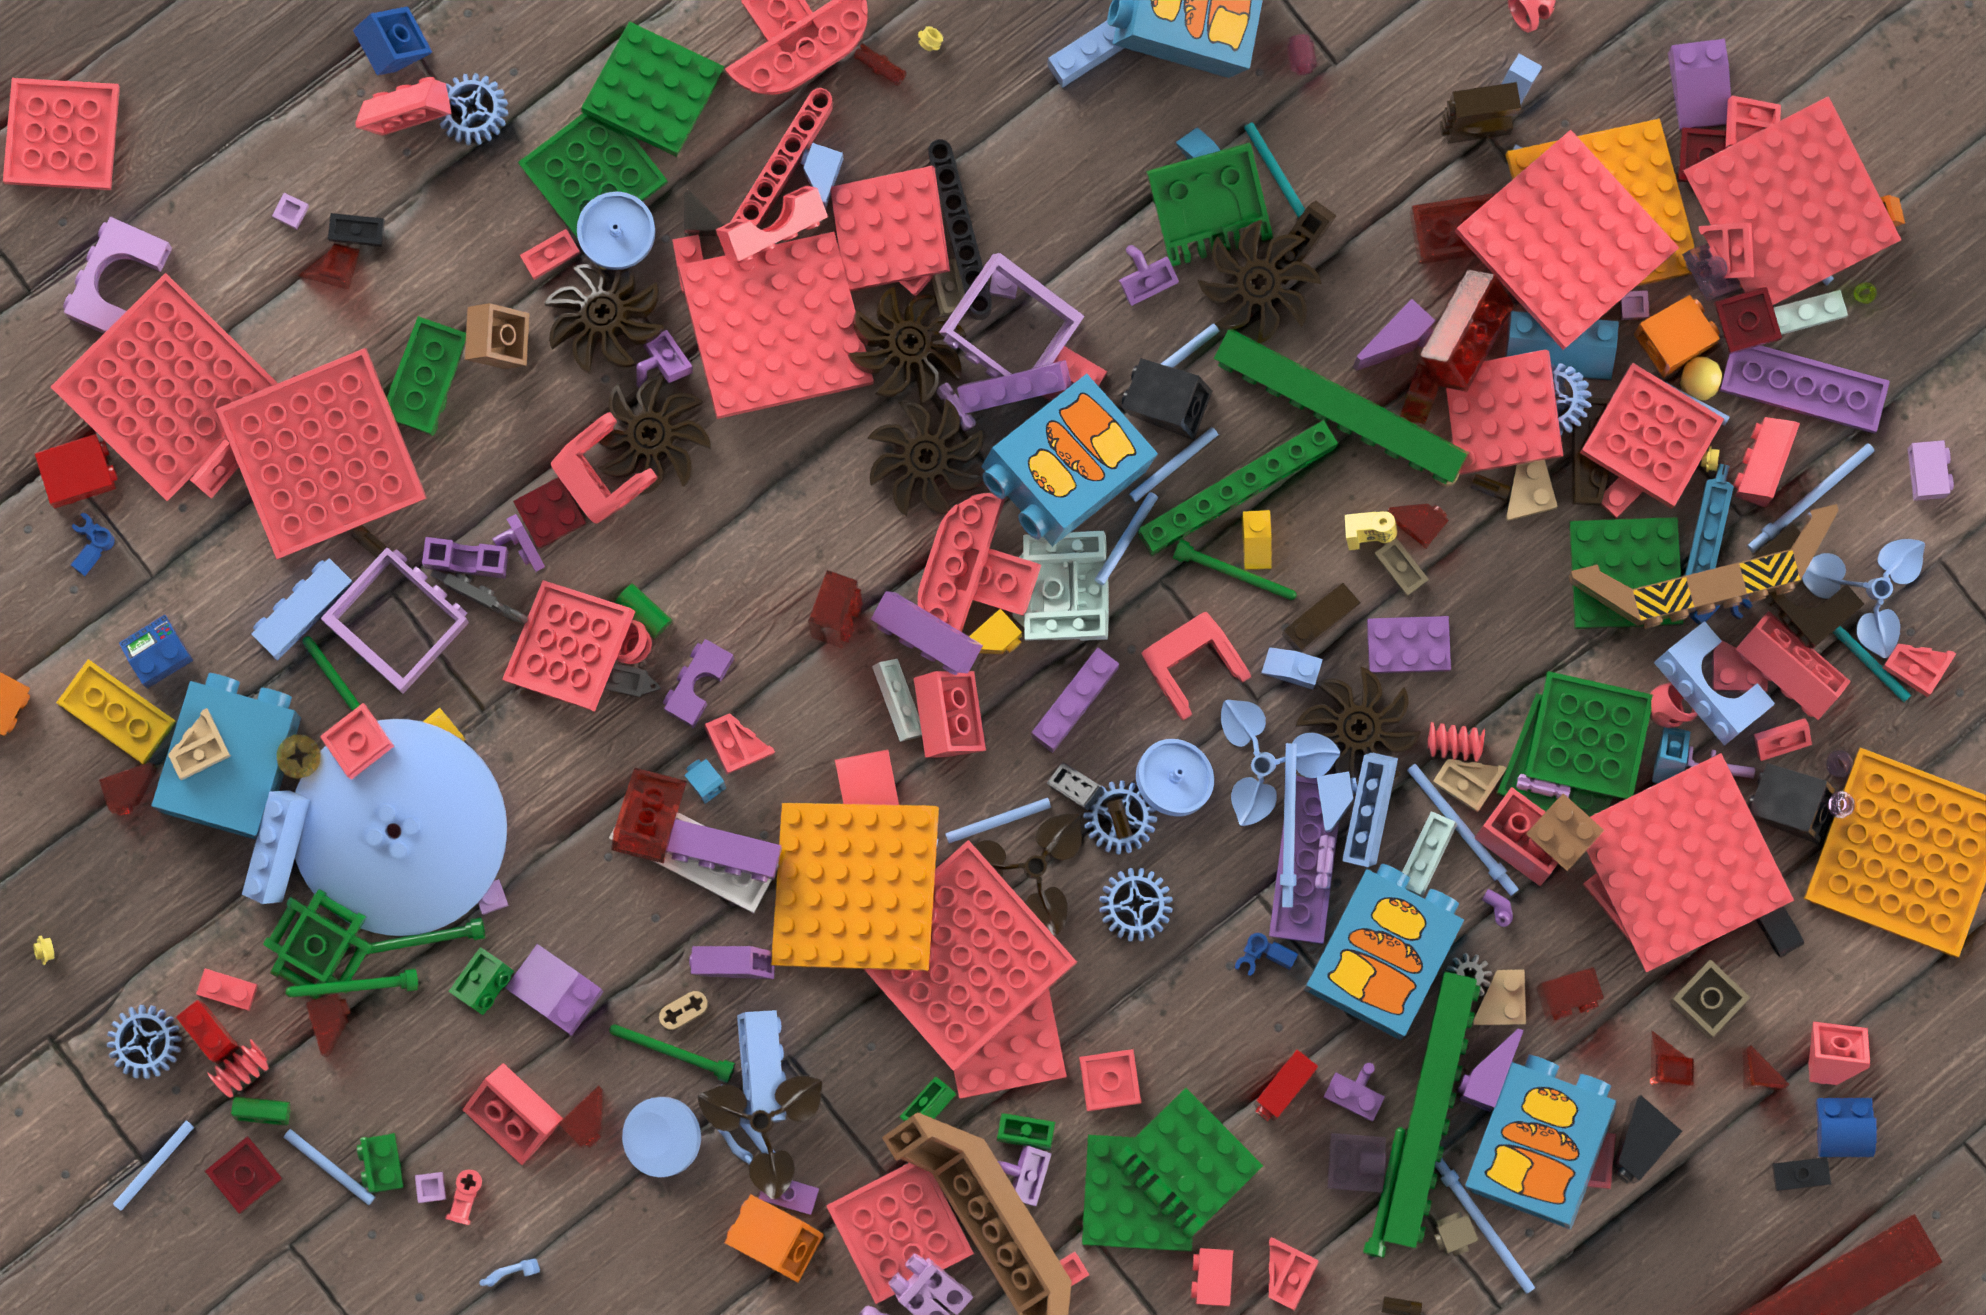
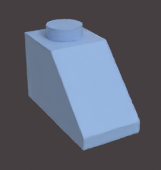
(822, 169)
(1292, 667)
(1336, 797)

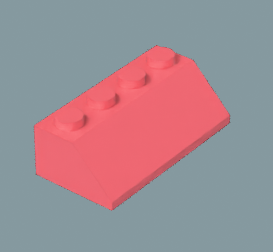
(1792, 666)

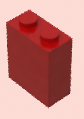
(76, 470)
(207, 1032)
(1284, 1086)

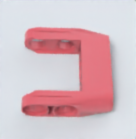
(586, 484)
(1182, 644)

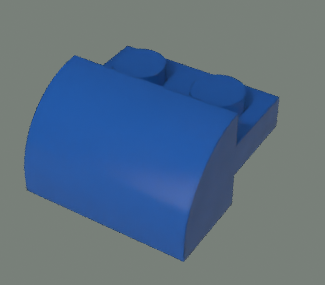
(1846, 1127)

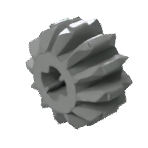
(1471, 966)

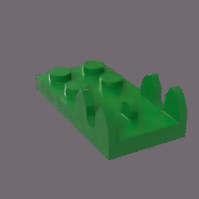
(425, 375)

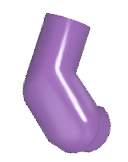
(1501, 906)

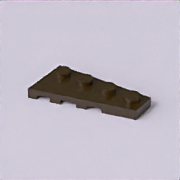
(1587, 476)

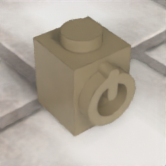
(1455, 1234)

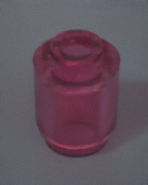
(1301, 54)

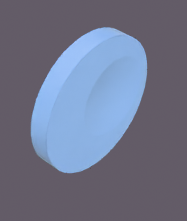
(616, 230)
(1175, 777)
(661, 1136)

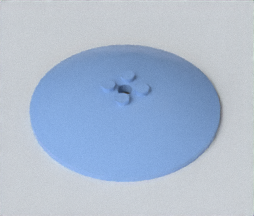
(448, 837)

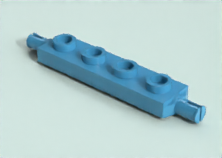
(1710, 523)

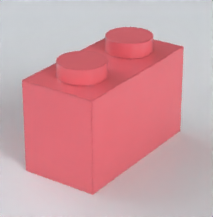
(1213, 1277)

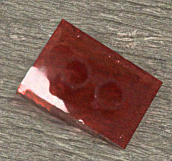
(648, 815)

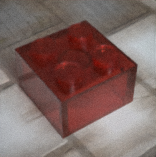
(1569, 993)

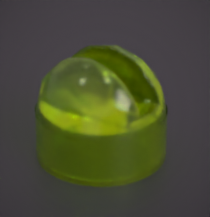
(1866, 298)

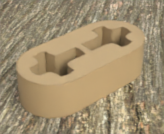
(680, 1004)

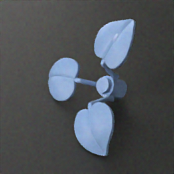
(1903, 564)
(1250, 797)

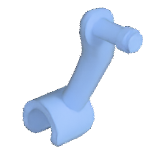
(736, 1149)
(528, 1266)

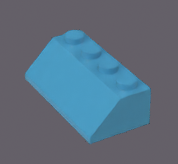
(1589, 354)

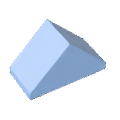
(1524, 73)

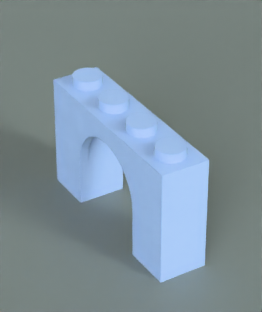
(1722, 715)

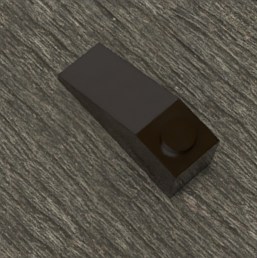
(1311, 227)
(1320, 618)

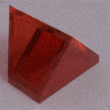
(334, 267)
(1669, 1064)
(1759, 1073)

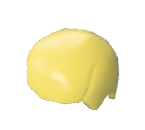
(1701, 378)

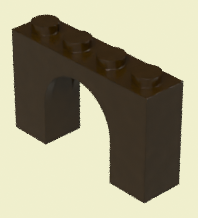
(1480, 113)
(1811, 623)

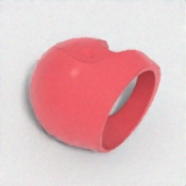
(1534, 9)
(635, 645)
(1668, 708)

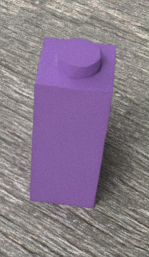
(731, 962)

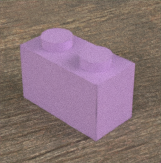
(1929, 470)

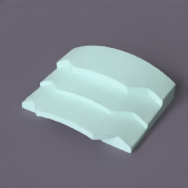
(1066, 596)

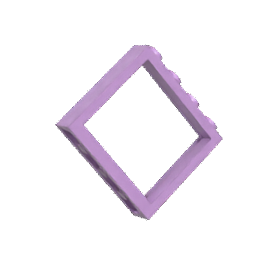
(1032, 287)
(418, 578)

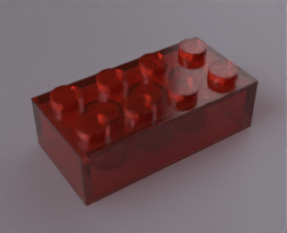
(1435, 225)
(1467, 330)
(834, 609)

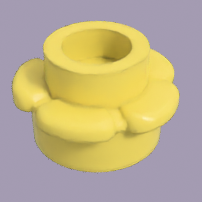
(930, 38)
(1710, 459)

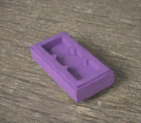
(797, 1197)

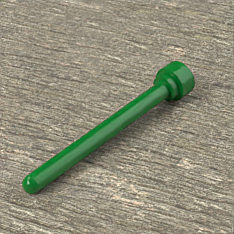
(1186, 553)
(330, 672)
(473, 929)
(406, 980)
(721, 1069)
(1375, 1244)

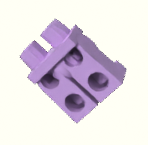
(925, 1285)

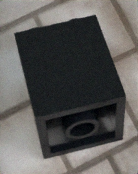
(1167, 398)
(1792, 803)
(1642, 1140)

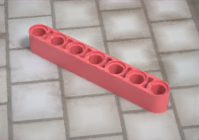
(787, 159)

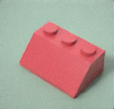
(404, 107)
(1765, 460)
(949, 714)
(1507, 837)
(512, 1113)

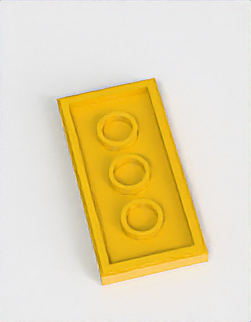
(116, 712)

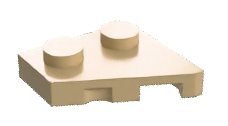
(1530, 491)
(199, 748)
(1468, 782)
(1503, 1000)

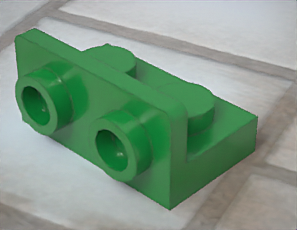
(481, 981)
(380, 1163)

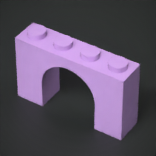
(115, 243)

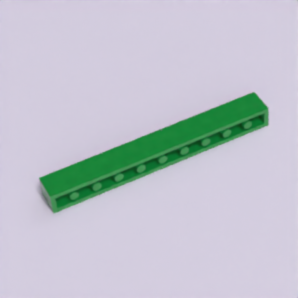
(1341, 406)
(1430, 1109)

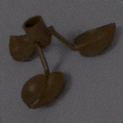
(1060, 838)
(797, 1096)

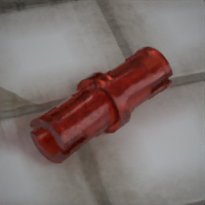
(880, 64)

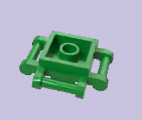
(317, 942)

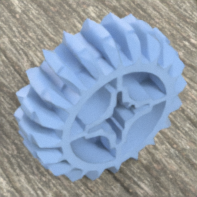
(481, 114)
(1574, 404)
(1112, 839)
(1148, 902)
(155, 1036)

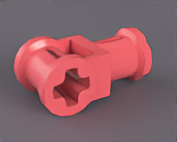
(464, 1198)

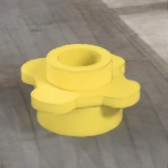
(44, 950)

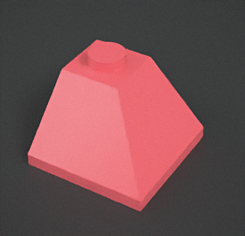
(1837, 1052)

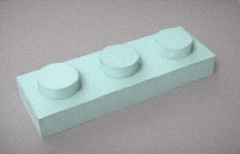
(1810, 312)
(898, 699)
(1428, 852)

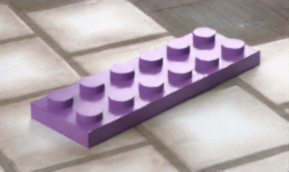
(1806, 387)
(1310, 904)

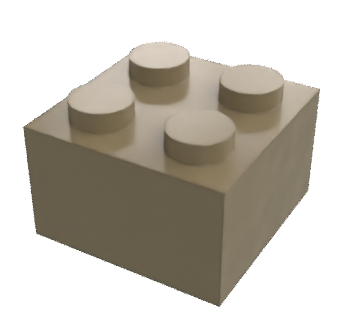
(1709, 999)

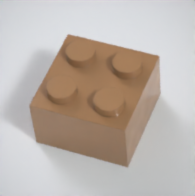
(497, 336)
(1565, 832)

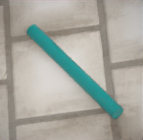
(1275, 169)
(1872, 664)

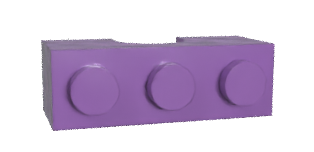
(458, 558)
(707, 661)

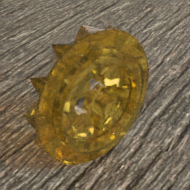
(291, 767)

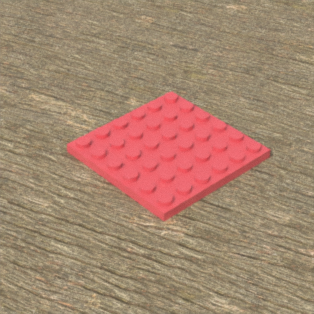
(1802, 195)
(1566, 239)
(774, 325)
(158, 383)
(321, 453)
(1685, 863)
(984, 960)

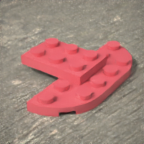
(797, 42)
(967, 569)

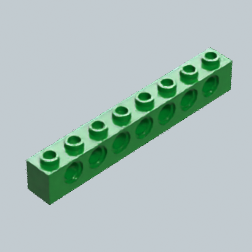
(1237, 488)

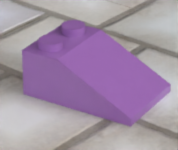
(1700, 83)
(1401, 335)
(554, 989)
(1485, 1082)

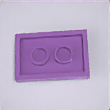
(1408, 644)

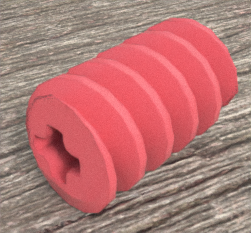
(1455, 742)
(239, 1069)

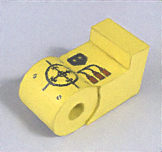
(1369, 527)

